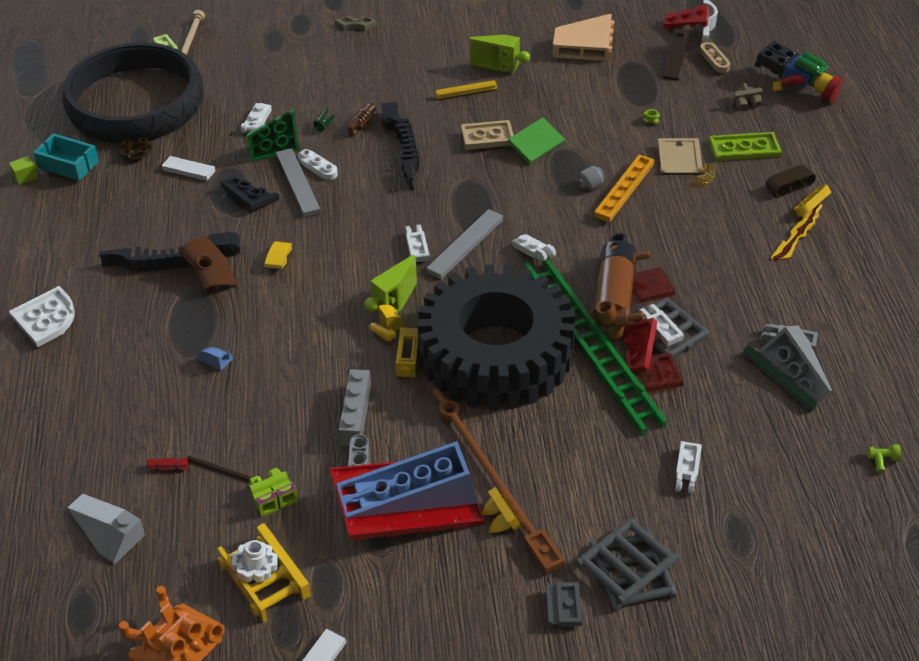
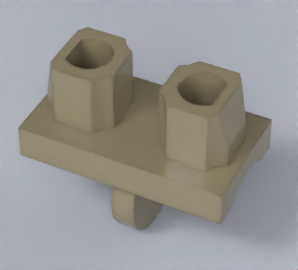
(747, 94)

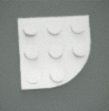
(45, 316)

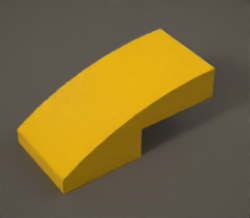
(278, 255)

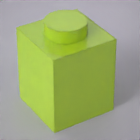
(24, 170)

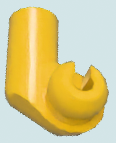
(385, 334)

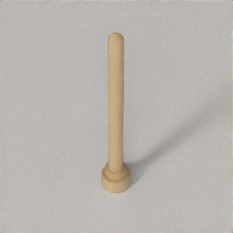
(198, 17)

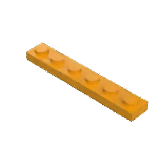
(624, 188)

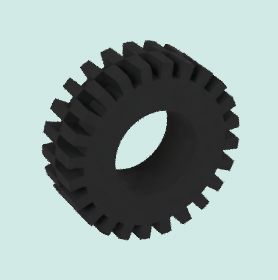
(496, 370)

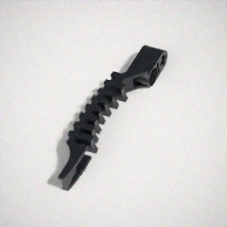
(226, 242)

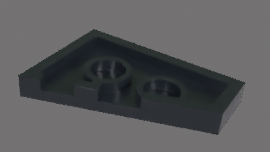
(246, 194)

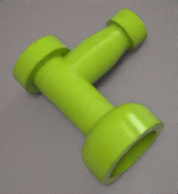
(878, 454)

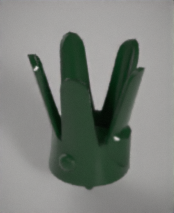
(321, 123)

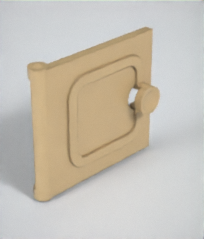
(680, 155)

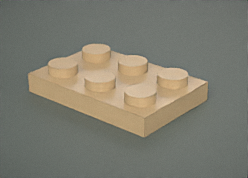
(486, 134)

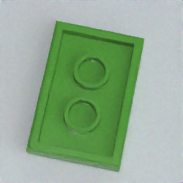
(536, 140)

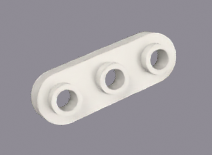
(317, 164)

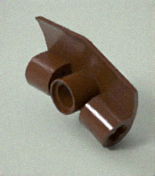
(209, 264)

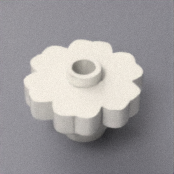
(254, 561)

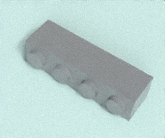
(355, 405)

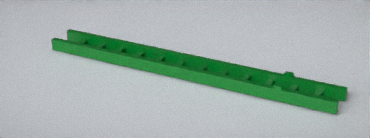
(597, 365)

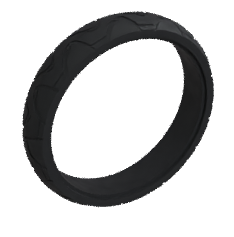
(126, 57)

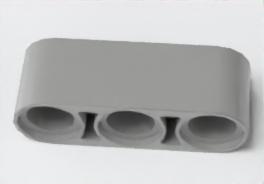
(359, 450)

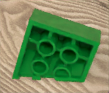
(273, 137)

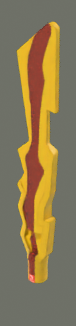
(786, 249)

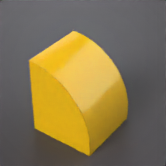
(390, 318)

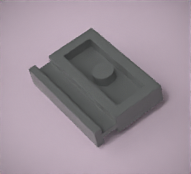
(564, 604)

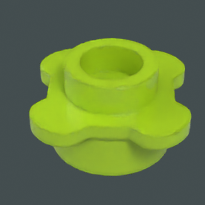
(651, 116)

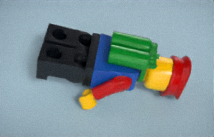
(799, 70)

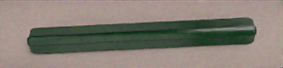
(780, 378)

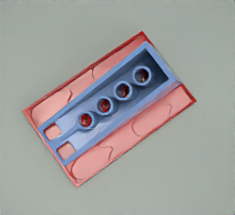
(408, 495)

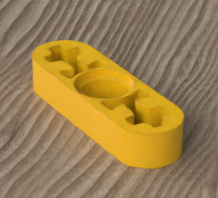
(812, 200)

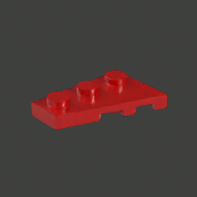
(690, 17)
(639, 344)

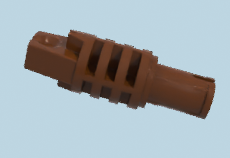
(360, 120)

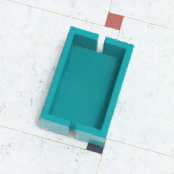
(66, 157)

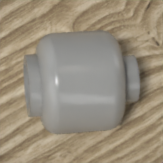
(591, 178)

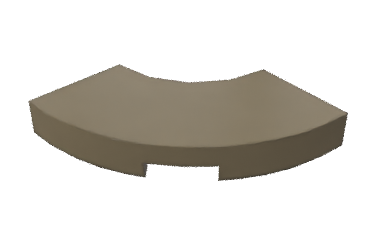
(362, 23)

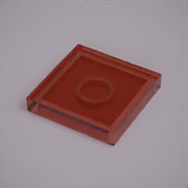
(652, 285)

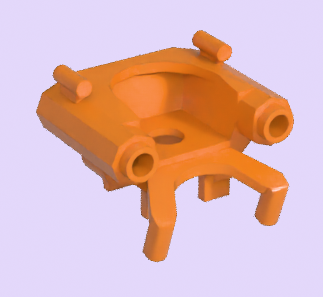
(178, 636)

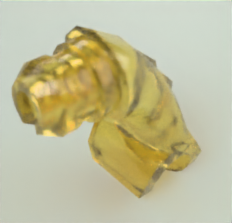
(710, 171)

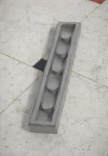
(298, 183)
(464, 244)

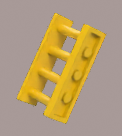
(286, 569)

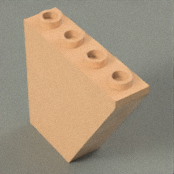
(585, 39)

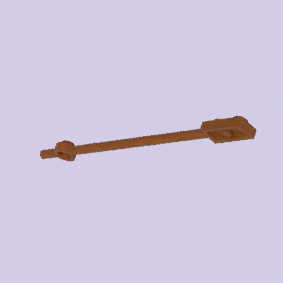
(537, 541)

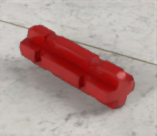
(167, 464)

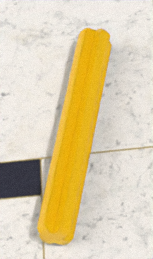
(466, 89)

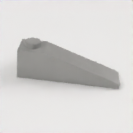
(795, 357)
(107, 527)

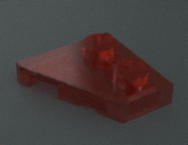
(663, 373)

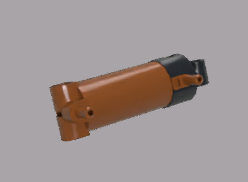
(615, 286)

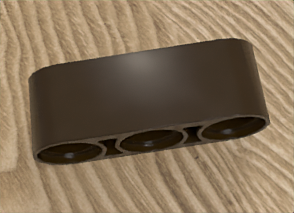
(790, 180)

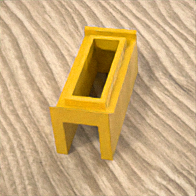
(404, 366)

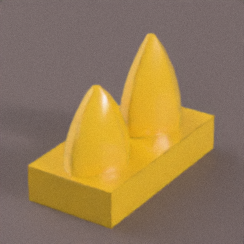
(505, 519)

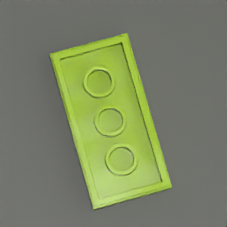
(744, 146)

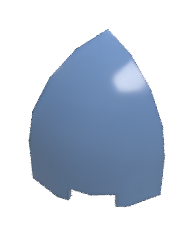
(214, 357)

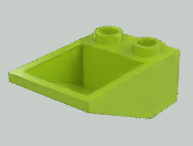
(497, 52)
(393, 286)

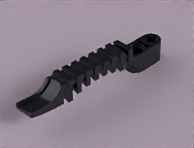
(410, 159)

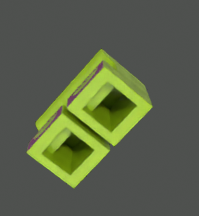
(272, 492)

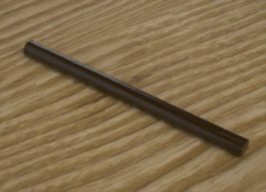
(219, 468)

